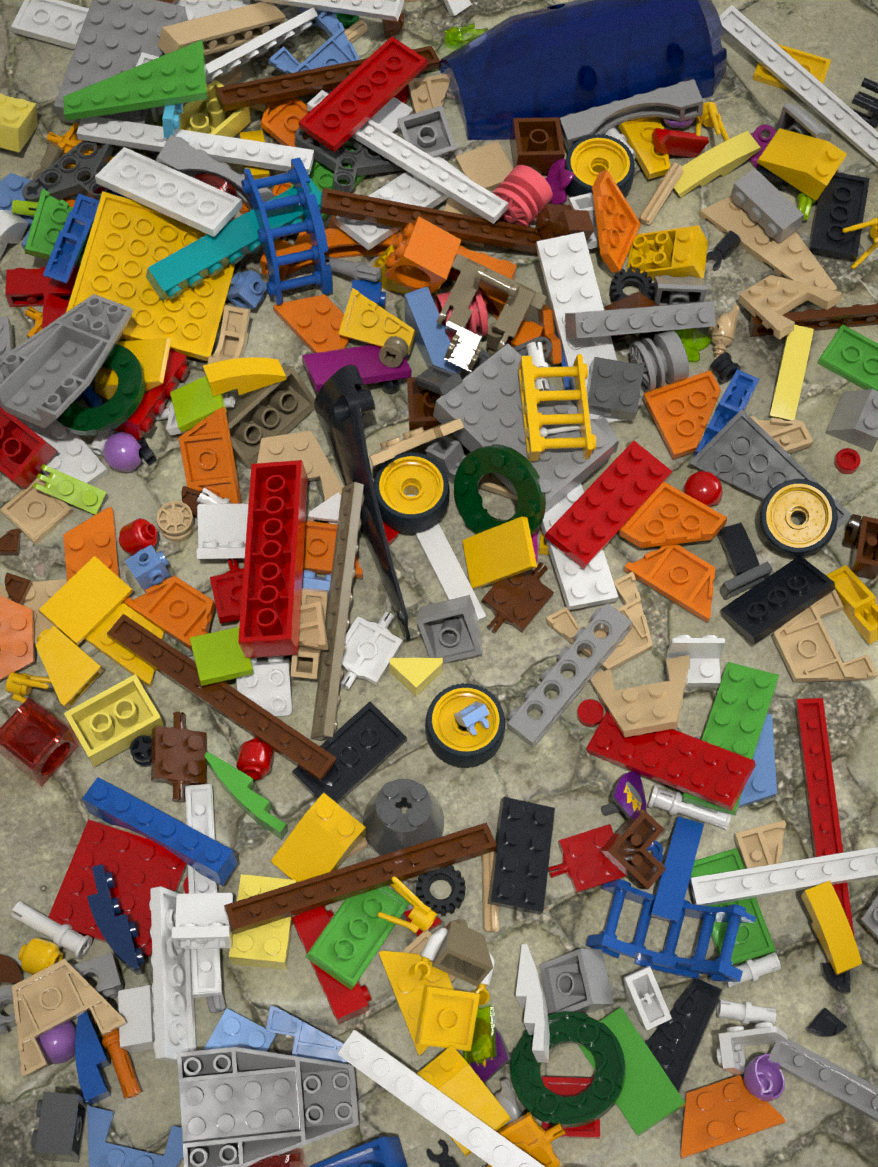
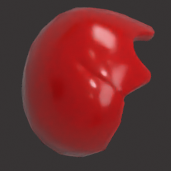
(704, 488)

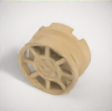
(175, 522)

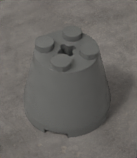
(390, 828)

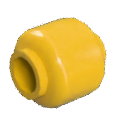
(39, 955)

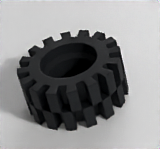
(630, 278)
(446, 905)

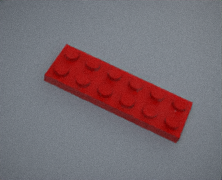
(362, 94)
(608, 504)
(676, 761)

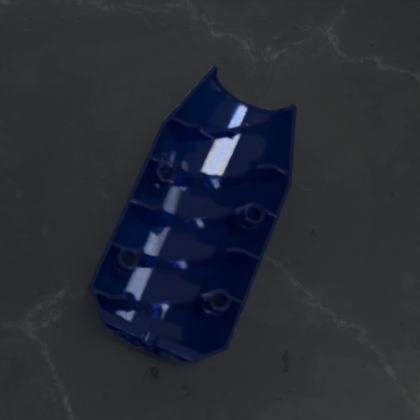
(583, 58)

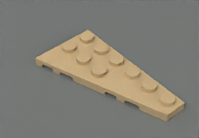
(787, 258)

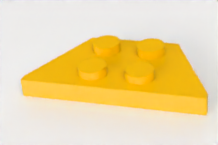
(99, 639)
(409, 989)

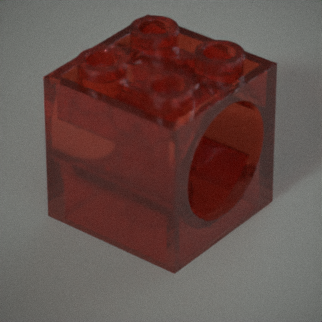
(35, 741)

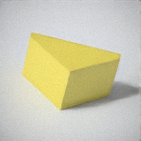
(416, 672)

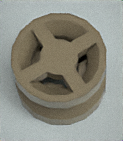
(393, 351)

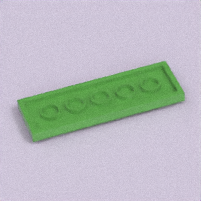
(738, 717)

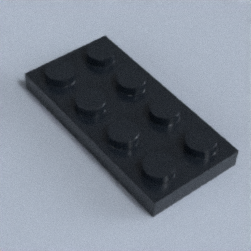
(839, 207)
(777, 599)
(359, 749)
(521, 856)

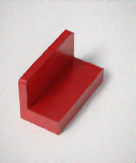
(678, 142)

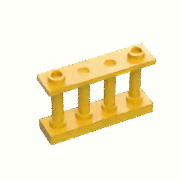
(534, 420)

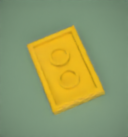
(812, 63)
(499, 553)
(85, 600)

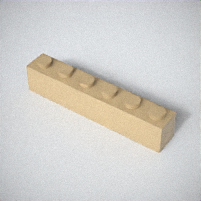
(222, 29)

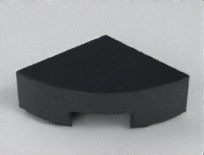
(838, 982)
(826, 1025)

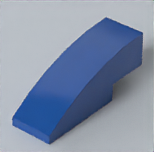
(89, 1060)

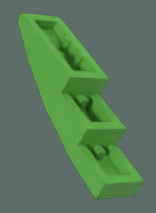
(239, 788)

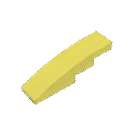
(716, 162)
(791, 373)

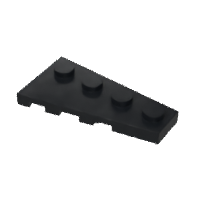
(680, 1037)

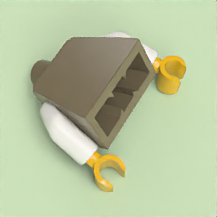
(460, 954)

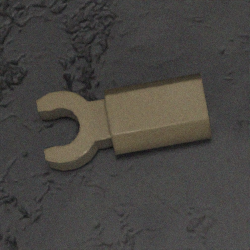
(51, 155)
(493, 339)

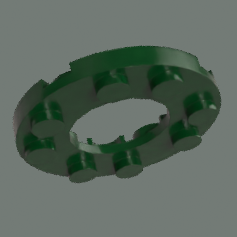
(119, 407)
(509, 464)
(587, 1106)

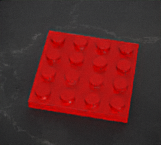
(135, 867)

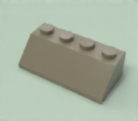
(267, 413)

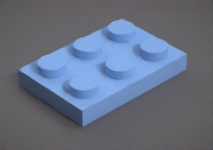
(239, 1032)

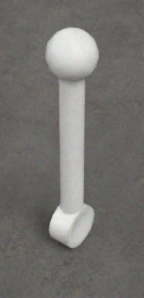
(544, 432)

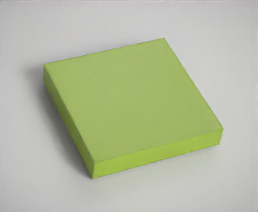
(194, 403)
(219, 656)

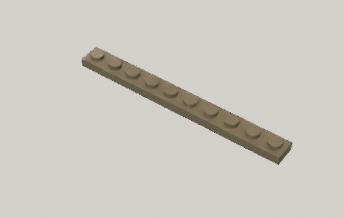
(337, 612)

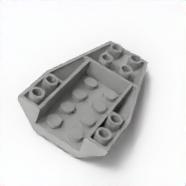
(60, 360)
(259, 1104)

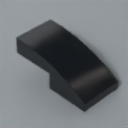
(738, 547)

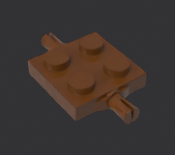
(517, 599)
(178, 756)

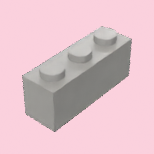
(766, 205)

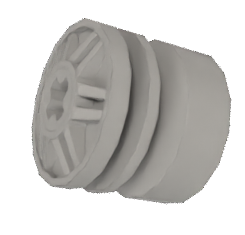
(662, 359)

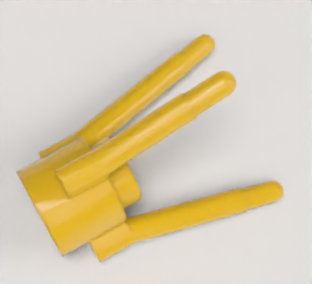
(711, 119)
(874, 234)
(23, 683)
(421, 915)

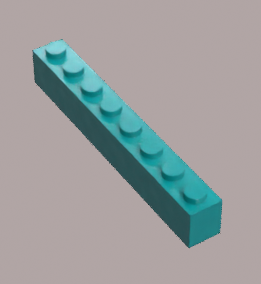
(211, 253)

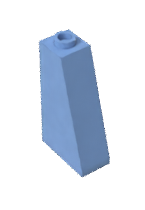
(430, 336)

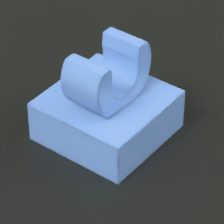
(471, 715)

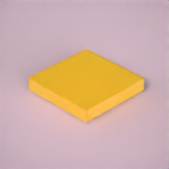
(447, 1018)

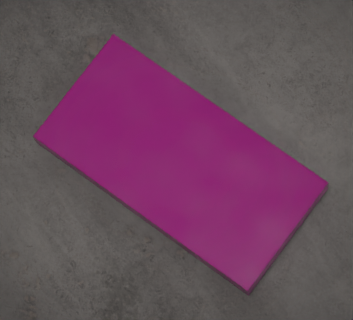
(324, 364)

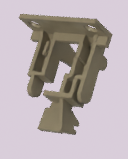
(463, 347)

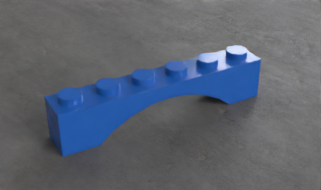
(188, 844)

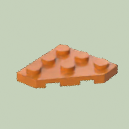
(615, 221)
(683, 411)
(671, 519)

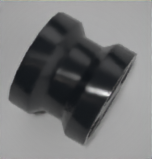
(724, 367)
(139, 746)

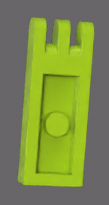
(70, 490)

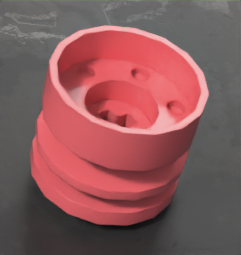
(525, 193)
(478, 319)

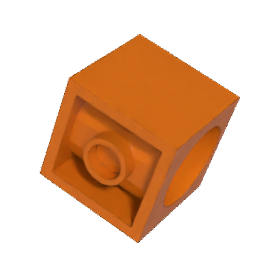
(421, 256)

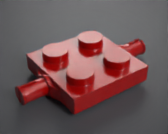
(228, 592)
(585, 862)

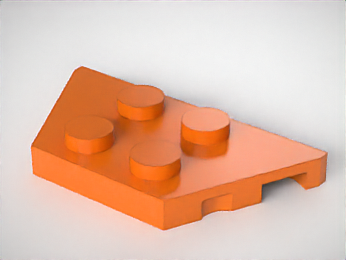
(283, 118)
(314, 322)
(210, 457)
(91, 539)
(320, 547)
(678, 577)
(175, 609)
(16, 637)
(723, 1115)

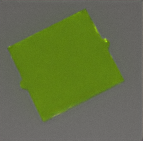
(484, 1037)

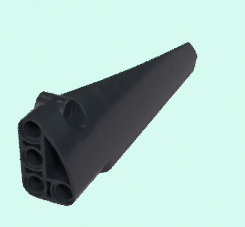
(340, 411)

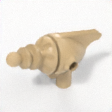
(724, 331)

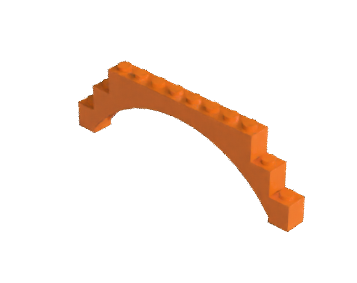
(342, 245)

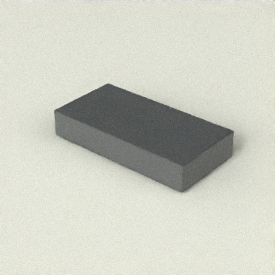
(438, 380)
(745, 580)

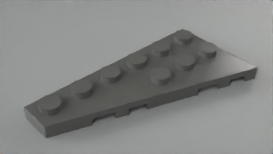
(752, 460)

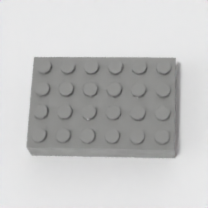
(112, 43)
(493, 414)

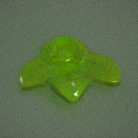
(462, 34)
(693, 342)

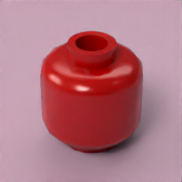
(137, 536)
(254, 758)

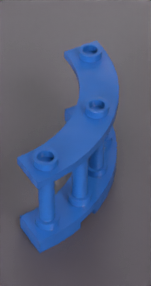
(312, 224)
(667, 960)

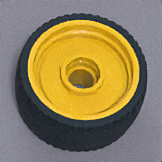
(597, 154)
(415, 475)
(804, 498)
(458, 746)

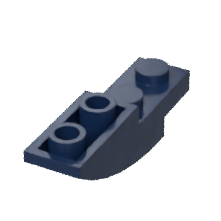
(115, 929)

